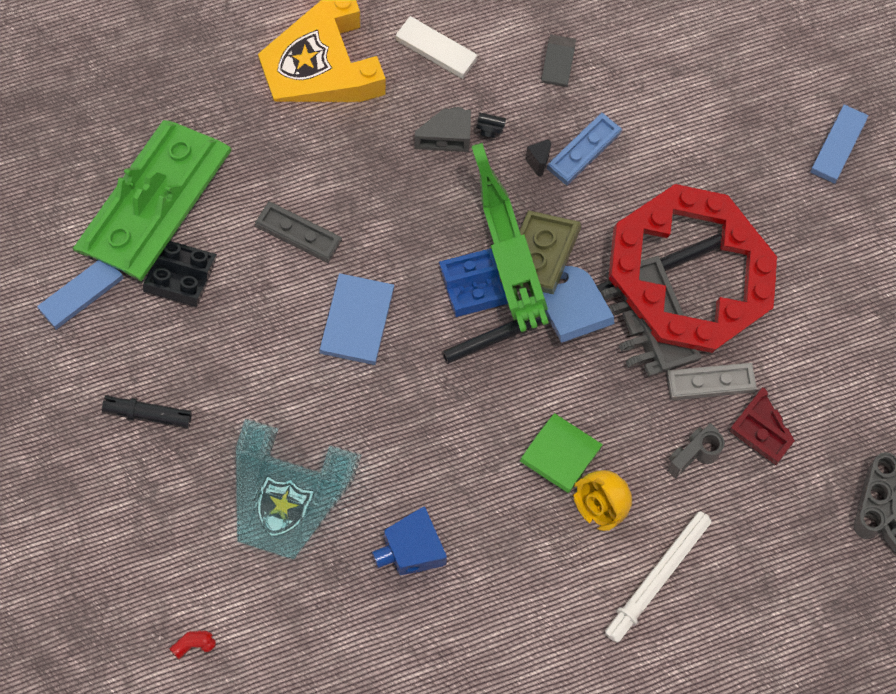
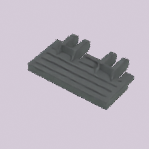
(663, 355)

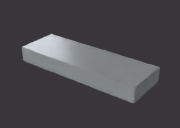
(711, 381)

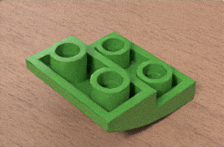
(561, 453)

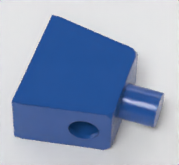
(411, 545)

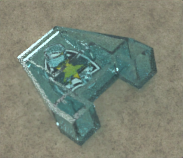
(283, 501)

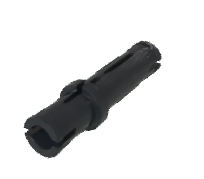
(145, 411)

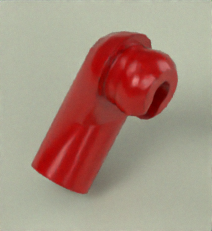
(191, 640)

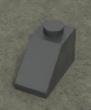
(445, 131)

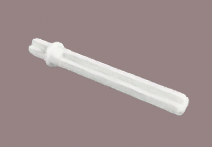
(658, 576)

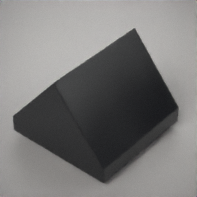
(538, 155)

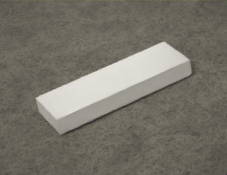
(436, 47)

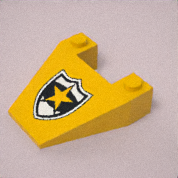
(313, 64)

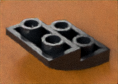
(180, 273)

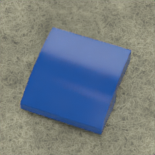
(473, 282)

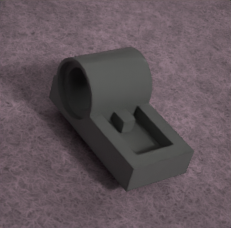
(683, 458)

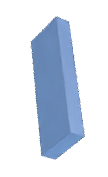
(839, 144)
(584, 149)
(79, 293)

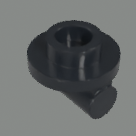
(490, 124)

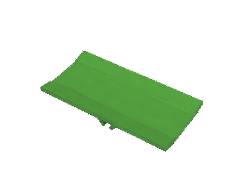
(152, 199)

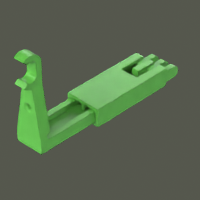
(510, 248)

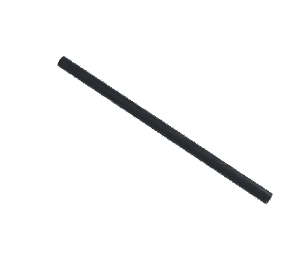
(512, 328)

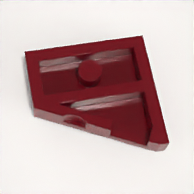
(763, 429)

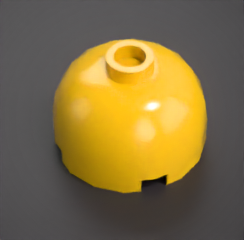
(603, 498)

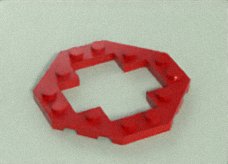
(648, 298)

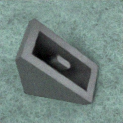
(558, 60)

